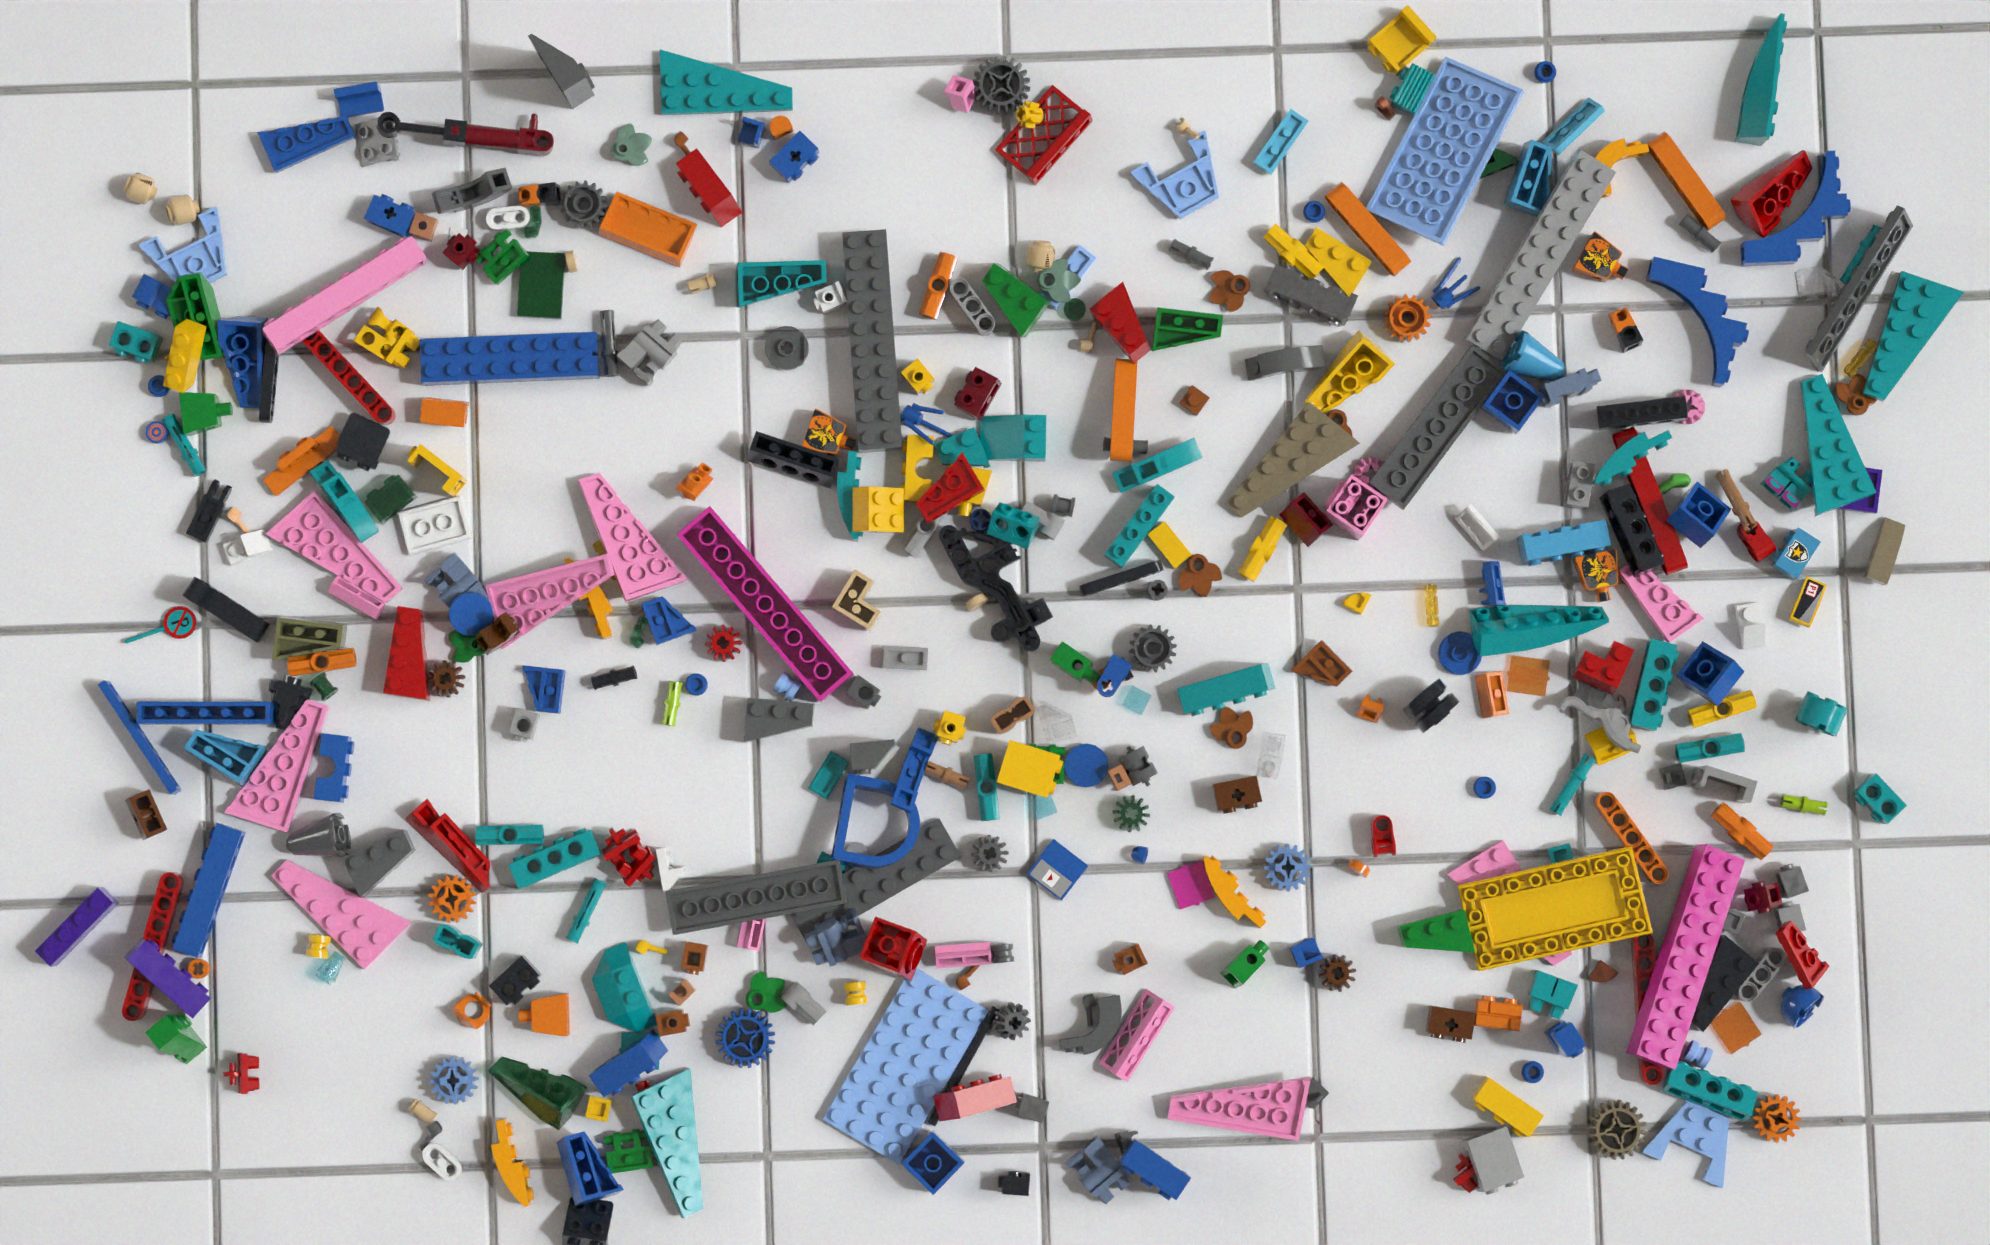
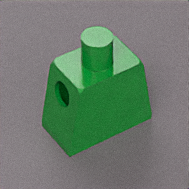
(202, 412)
(1067, 657)
(1239, 970)

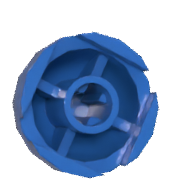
(1799, 1004)

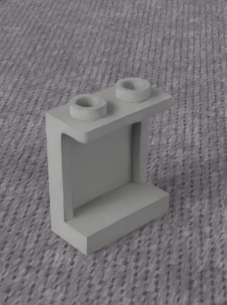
(1745, 786)
(1493, 1159)

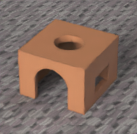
(427, 233)
(1123, 775)
(682, 992)

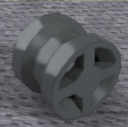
(1002, 953)

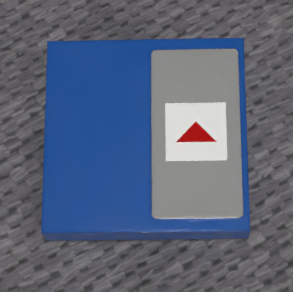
(1057, 869)

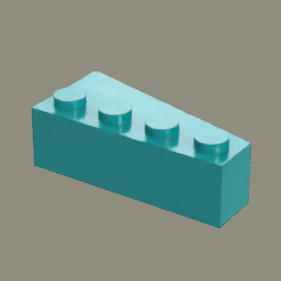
(773, 279)
(1226, 688)

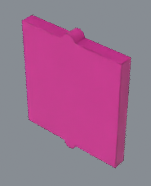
(1190, 885)

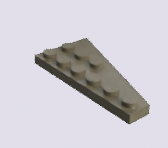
(1300, 451)

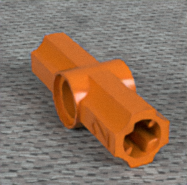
(942, 272)
(335, 660)
(1742, 831)

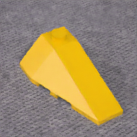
(1353, 369)

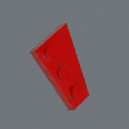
(951, 490)
(1803, 959)

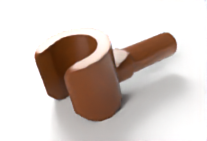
(680, 140)
(962, 982)

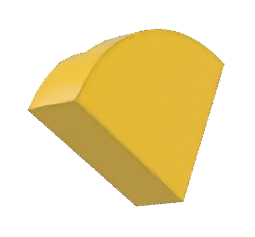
(1357, 602)

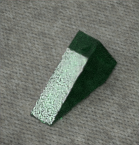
(545, 1094)

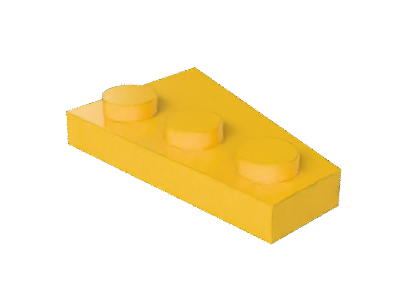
(1339, 261)

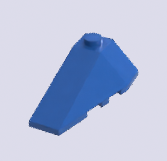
(244, 354)

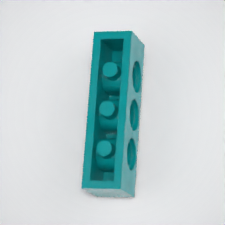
(1139, 526)
(1643, 693)
(520, 865)
(1698, 1094)

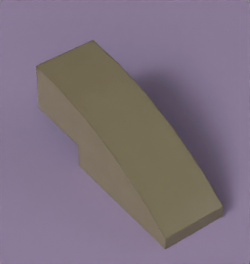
(1884, 551)

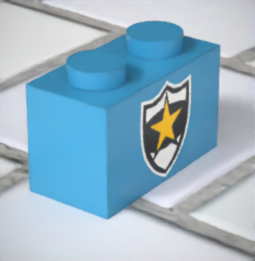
(1795, 553)

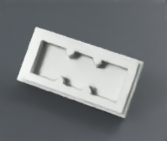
(1477, 527)

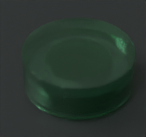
(1074, 309)

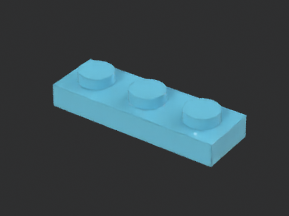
(1573, 126)
(1280, 142)

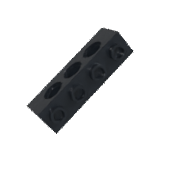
(1642, 413)
(793, 459)
(1628, 540)

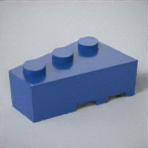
(629, 1064)
(585, 1170)
(1154, 1170)

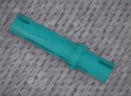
(1858, 257)
(196, 467)
(1572, 784)
(587, 908)

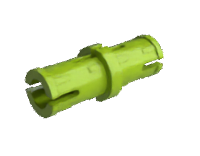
(671, 703)
(1803, 804)

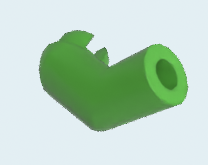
(1676, 480)

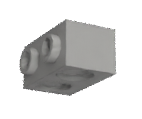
(1579, 485)

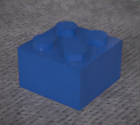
(1512, 402)
(1698, 514)
(1710, 673)
(933, 1162)

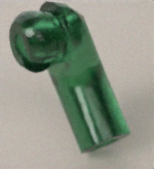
(536, 221)
(638, 629)

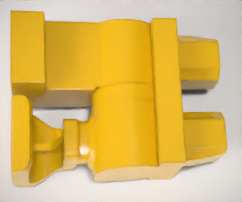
(393, 343)

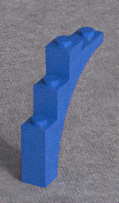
(1825, 204)
(1709, 307)

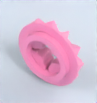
(1696, 401)
(1363, 467)

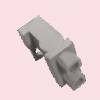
(652, 345)

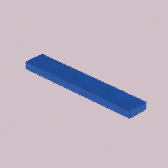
(139, 737)

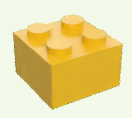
(878, 509)

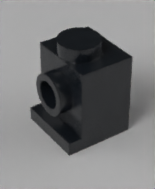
(1014, 1183)

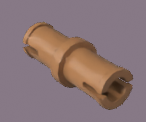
(947, 775)

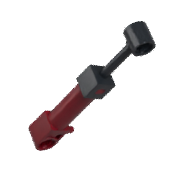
(461, 134)

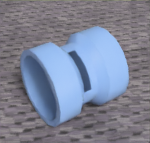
(787, 686)
(1698, 1054)

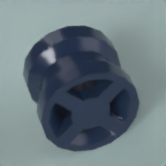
(983, 520)

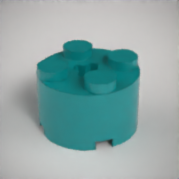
(1821, 714)

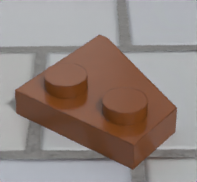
(1323, 665)

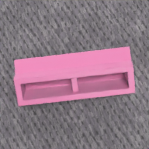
(356, 597)
(751, 934)
(963, 955)

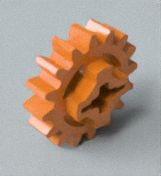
(450, 888)
(1780, 1110)

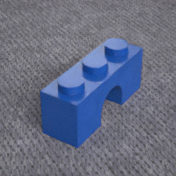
(335, 787)
(1565, 1039)

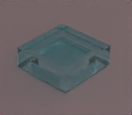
(1136, 700)
(1043, 806)

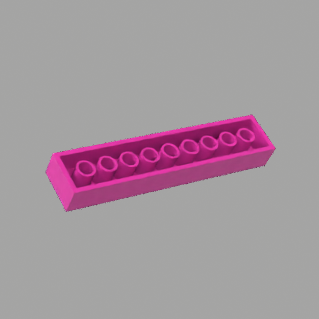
(765, 604)
(1685, 956)

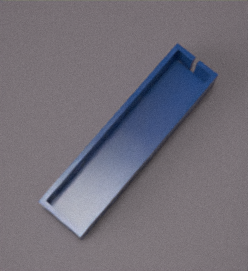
(509, 358)

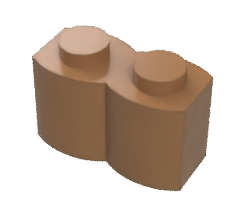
(1018, 711)

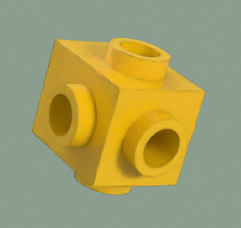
(955, 722)

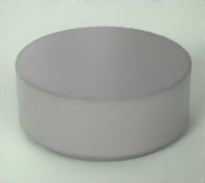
(857, 848)

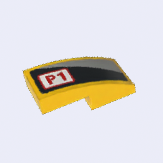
(1807, 602)

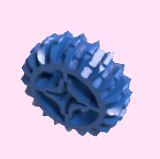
(728, 1046)

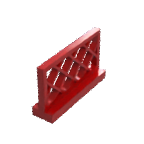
(1060, 142)

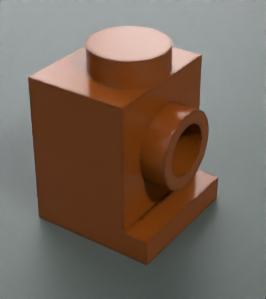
(694, 948)
(1138, 959)
(663, 1022)

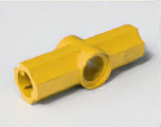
(1293, 252)
(1262, 548)
(1735, 705)

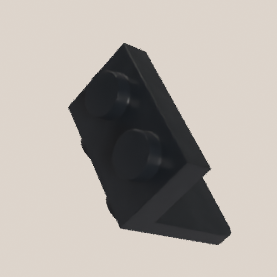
(361, 441)
(587, 1223)

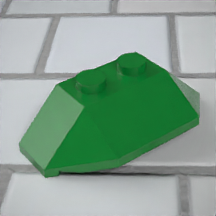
(195, 300)

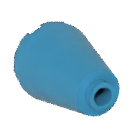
(1532, 359)

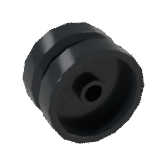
(1432, 707)

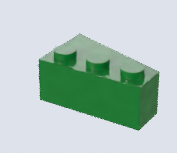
(1016, 298)
(1183, 327)
(1439, 932)
(176, 1036)

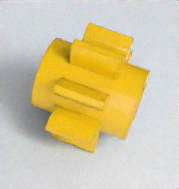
(1029, 114)

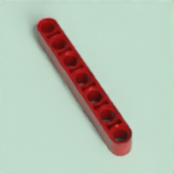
(347, 374)
(1653, 505)
(159, 937)
(1638, 976)

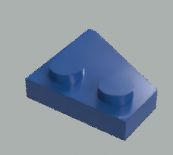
(665, 621)
(546, 687)

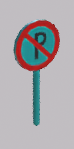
(178, 623)

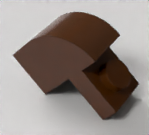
(497, 633)

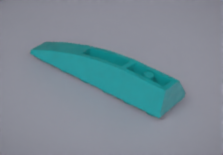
(1760, 91)
(1530, 627)

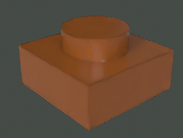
(1194, 400)

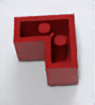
(1605, 672)

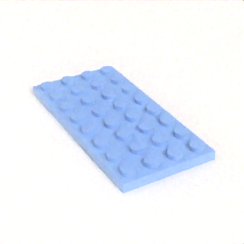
(1444, 151)
(905, 1065)

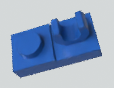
(1492, 575)

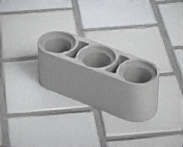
(970, 296)
(1770, 971)

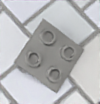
(372, 145)

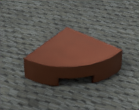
(1385, 108)
(1602, 973)

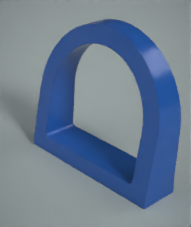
(865, 861)

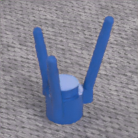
(1443, 296)
(912, 416)

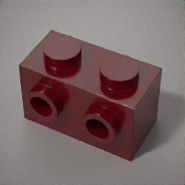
(977, 393)
(1305, 519)

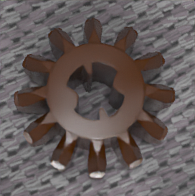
(444, 671)
(1330, 976)

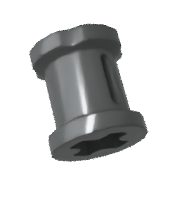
(1063, 505)
(1151, 593)

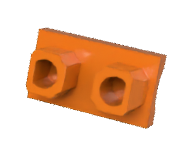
(696, 482)

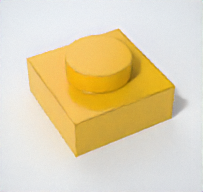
(598, 1108)

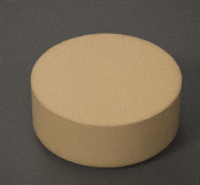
(571, 261)
(976, 602)

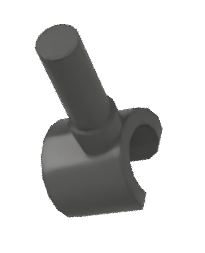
(1089, 1001)
(435, 1129)

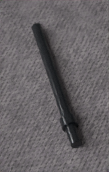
(984, 1028)

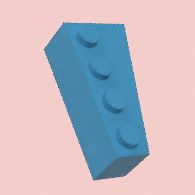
(1563, 542)

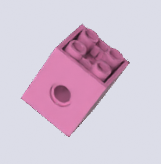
(1354, 506)

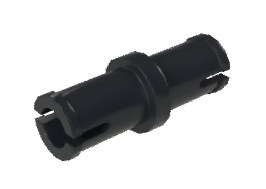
(614, 677)

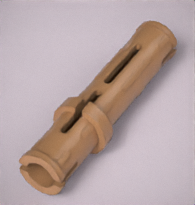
(1740, 507)

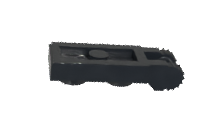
(208, 513)

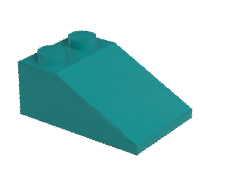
(1014, 437)

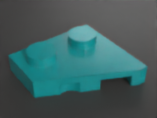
(966, 443)

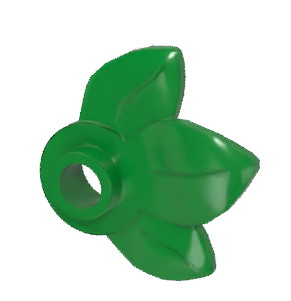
(464, 646)
(768, 990)

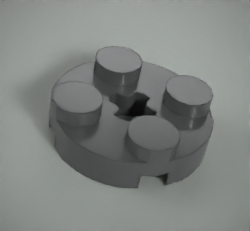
(778, 339)

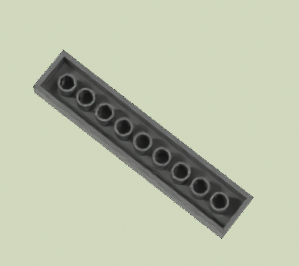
(872, 341)

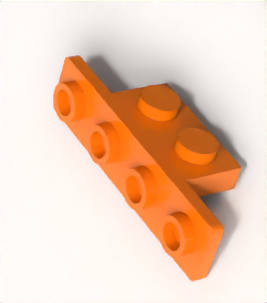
(301, 460)

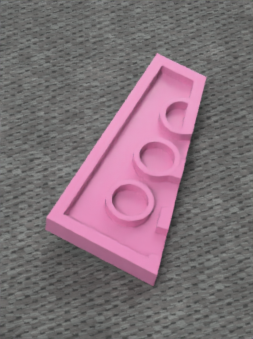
(1662, 606)

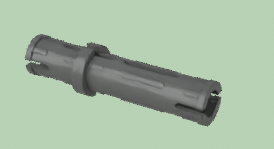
(609, 343)

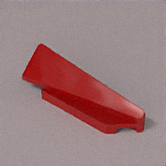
(451, 844)

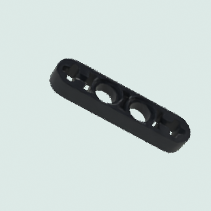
(269, 383)
(1121, 578)

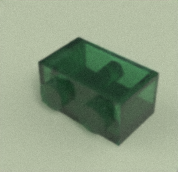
(390, 498)

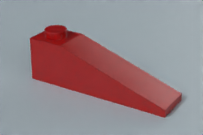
(1765, 198)

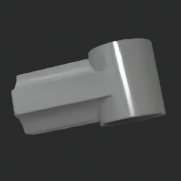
(1049, 522)
(799, 999)

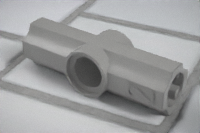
(918, 538)

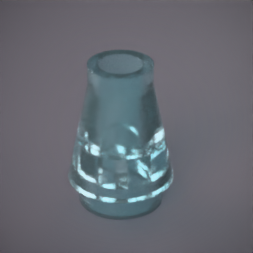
(330, 968)

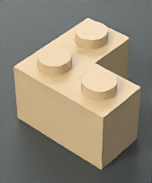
(852, 603)

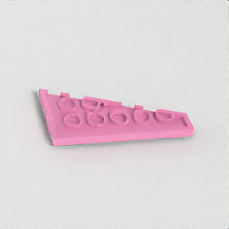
(277, 782)
(1491, 863)
(351, 921)

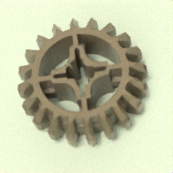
(1618, 1139)

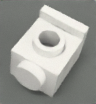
(839, 299)

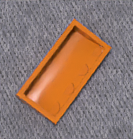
(647, 229)

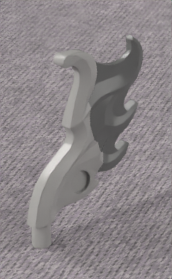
(1603, 707)

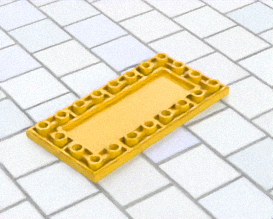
(1555, 908)

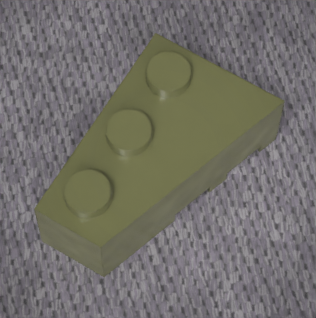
(306, 636)

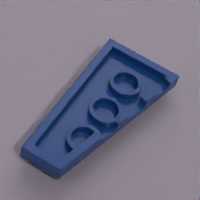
(298, 143)

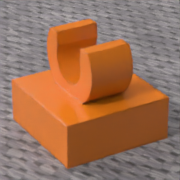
(1370, 710)

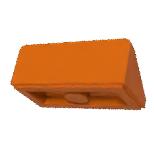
(1491, 694)

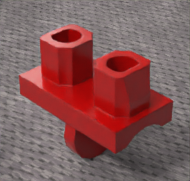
(619, 842)
(640, 866)
(244, 1063)
(1465, 1177)

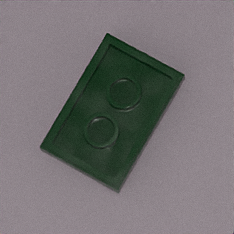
(541, 285)

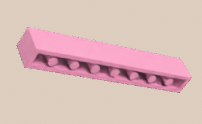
(344, 295)

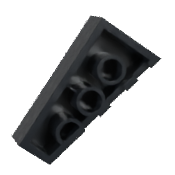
(1725, 976)

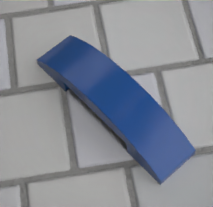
(913, 770)

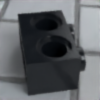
(512, 976)

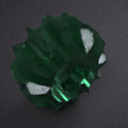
(1133, 806)

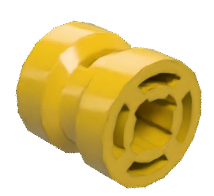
(318, 946)
(855, 998)

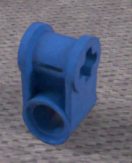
(1114, 672)

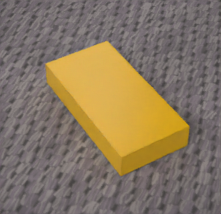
(1169, 545)

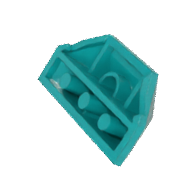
(622, 990)

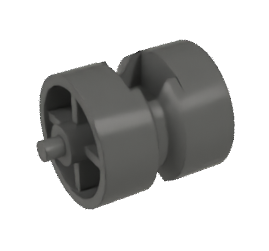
(1138, 766)

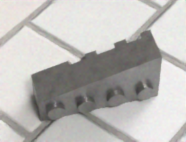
(1310, 295)

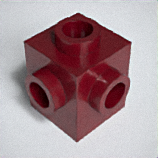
(461, 250)
(1762, 897)

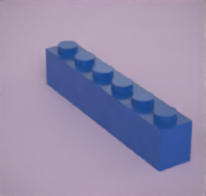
(205, 713)
(208, 890)

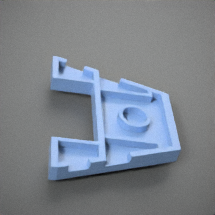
(1187, 188)
(201, 256)
(1698, 1130)

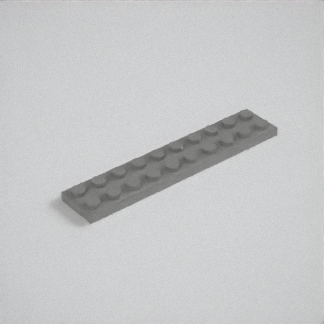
(1540, 254)

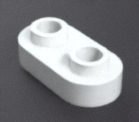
(508, 217)
(441, 1163)

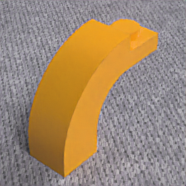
(1618, 151)

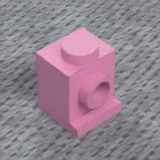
(960, 93)

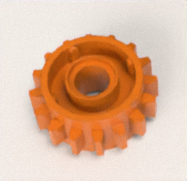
(1402, 329)

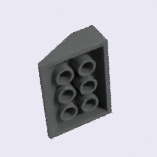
(567, 74)

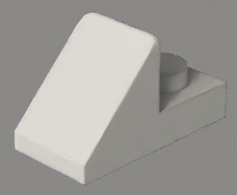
(247, 546)
(1750, 625)
(668, 876)

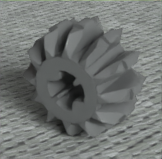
(987, 846)
(1016, 1028)

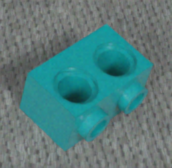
(137, 339)
(1012, 528)
(1883, 794)

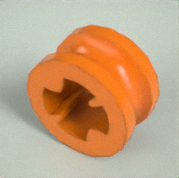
(206, 968)

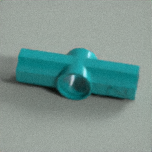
(1696, 749)
(985, 772)
(523, 834)

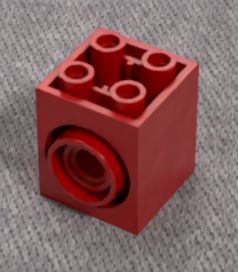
(893, 948)

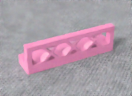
(1139, 1037)

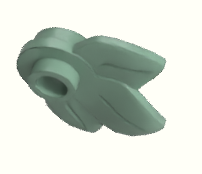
(633, 143)
(1061, 281)

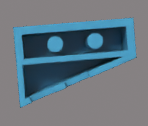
(1531, 179)
(225, 755)

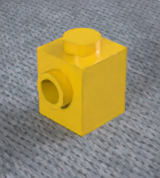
(918, 377)

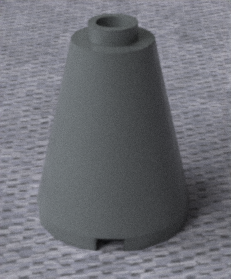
(321, 838)

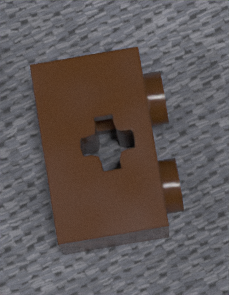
(1248, 786)
(146, 814)
(1464, 1023)

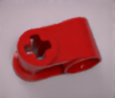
(1757, 542)
(1382, 838)

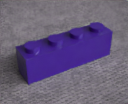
(77, 926)
(168, 978)

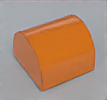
(780, 127)

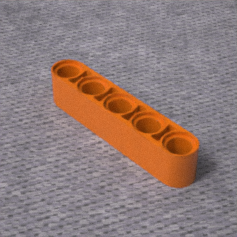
(1686, 181)
(1367, 229)
(1123, 410)
(1640, 843)

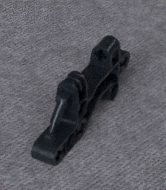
(1017, 618)

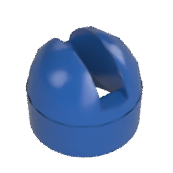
(1139, 854)

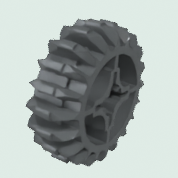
(1013, 71)

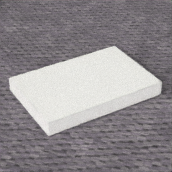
(435, 525)

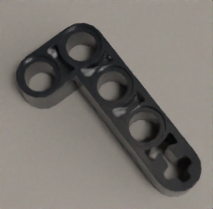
(226, 609)

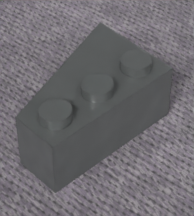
(775, 717)
(376, 861)

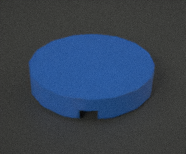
(470, 613)
(1458, 653)
(1086, 765)

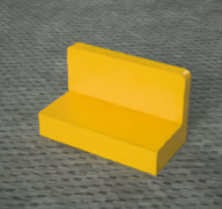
(1603, 748)

